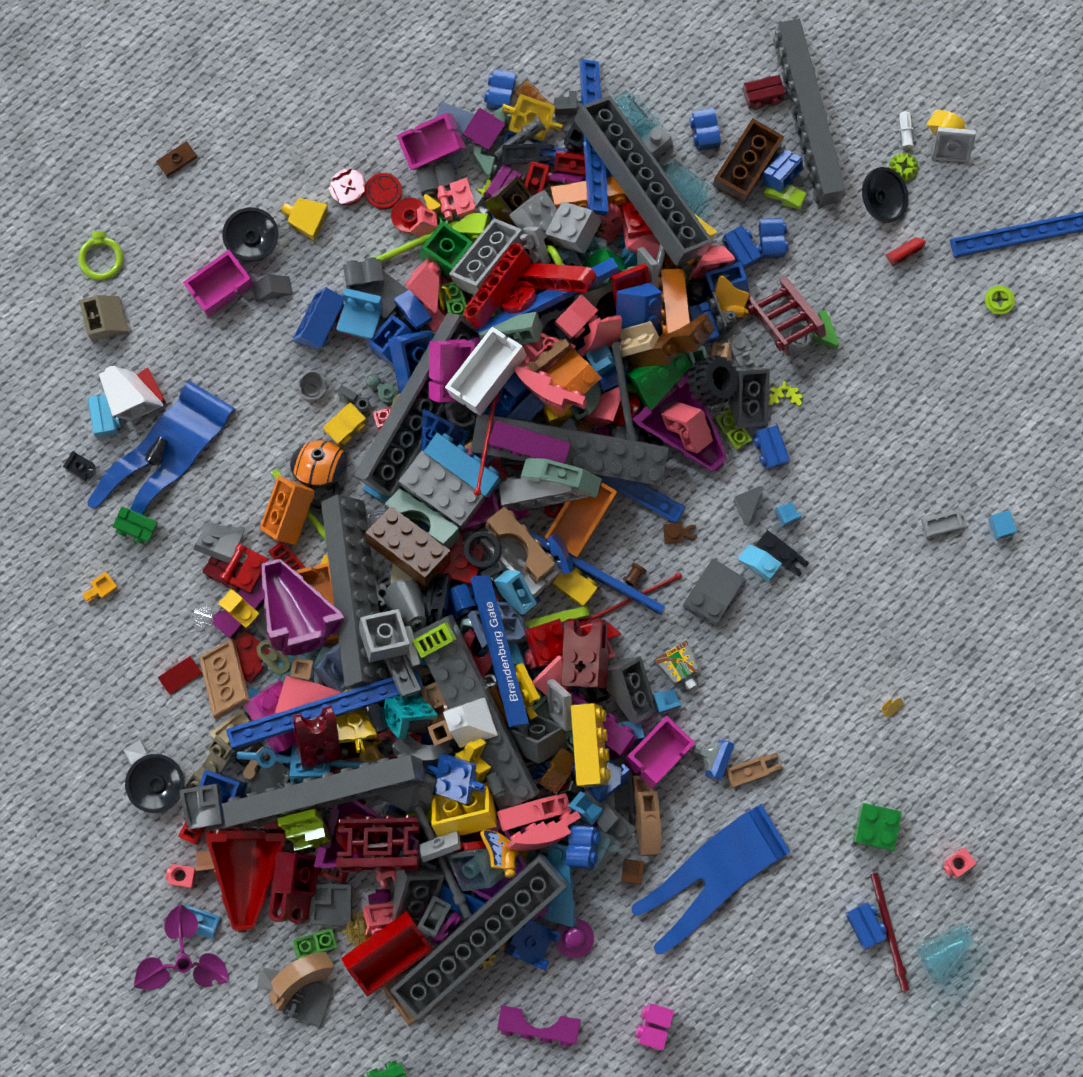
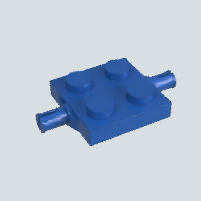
(455, 778)

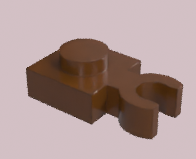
(675, 533)

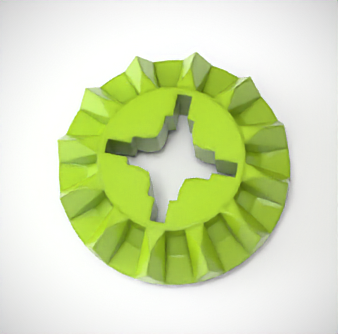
(908, 173)
(1004, 293)

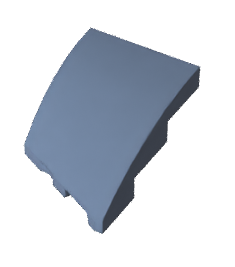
(462, 120)
(511, 621)
(331, 669)

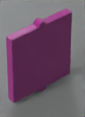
(483, 129)
(567, 177)

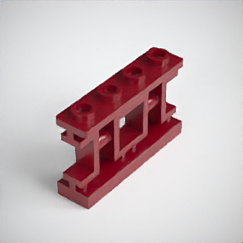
(378, 859)

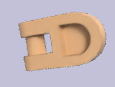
(250, 771)

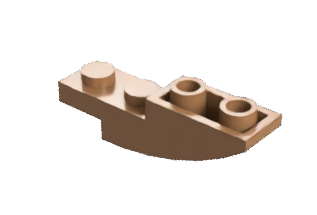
(647, 818)

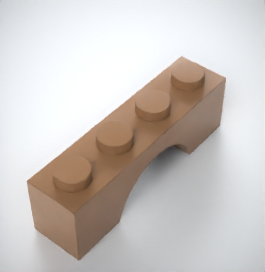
(505, 526)

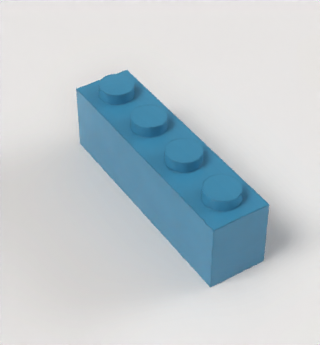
(462, 464)

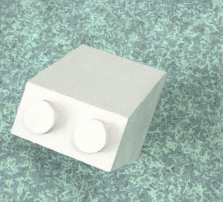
(127, 394)

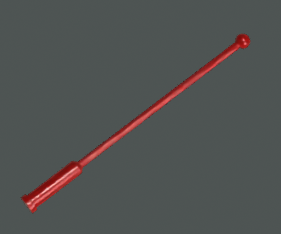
(477, 492)
(678, 576)

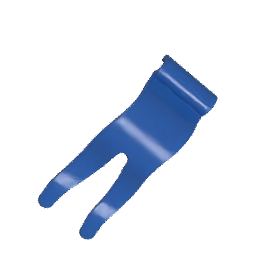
(187, 428)
(723, 865)

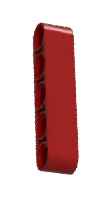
(558, 277)
(497, 285)

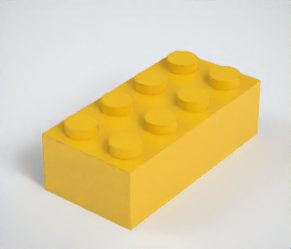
(589, 745)

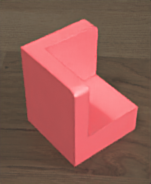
(426, 222)

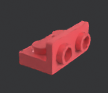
(377, 917)

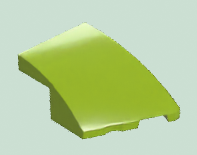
(305, 830)

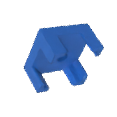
(618, 778)
(532, 943)

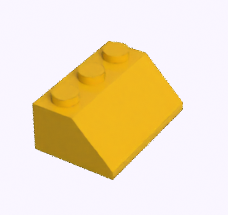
(454, 816)

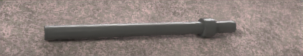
(630, 435)
(459, 898)

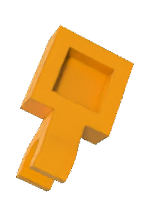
(102, 586)

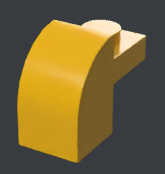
(945, 119)
(472, 754)

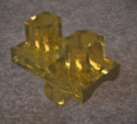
(356, 929)

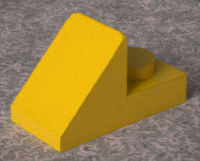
(239, 608)

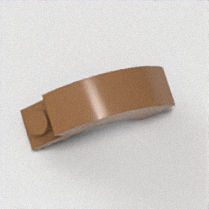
(439, 729)
(298, 974)

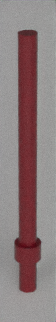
(899, 969)

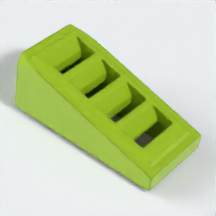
(446, 630)

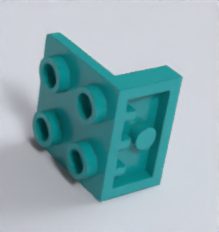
(401, 711)

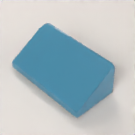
(207, 922)

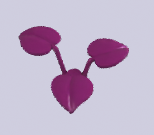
(180, 924)

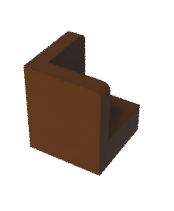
(632, 871)

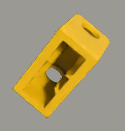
(306, 216)

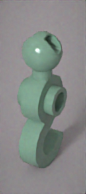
(385, 392)

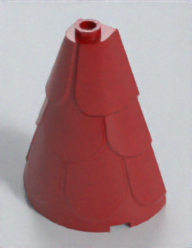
(244, 870)

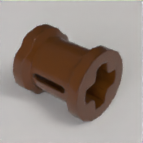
(634, 575)

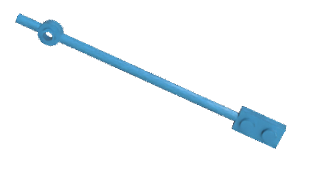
(259, 757)

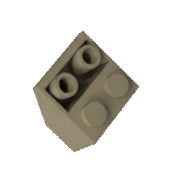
(103, 316)

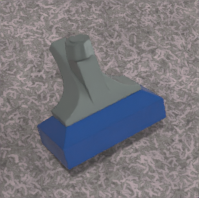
(714, 757)

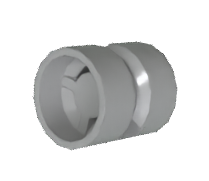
(802, 344)

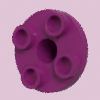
(447, 924)
(575, 941)

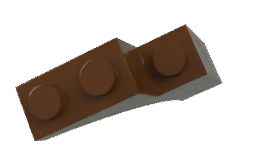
(668, 346)

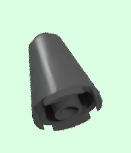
(409, 600)

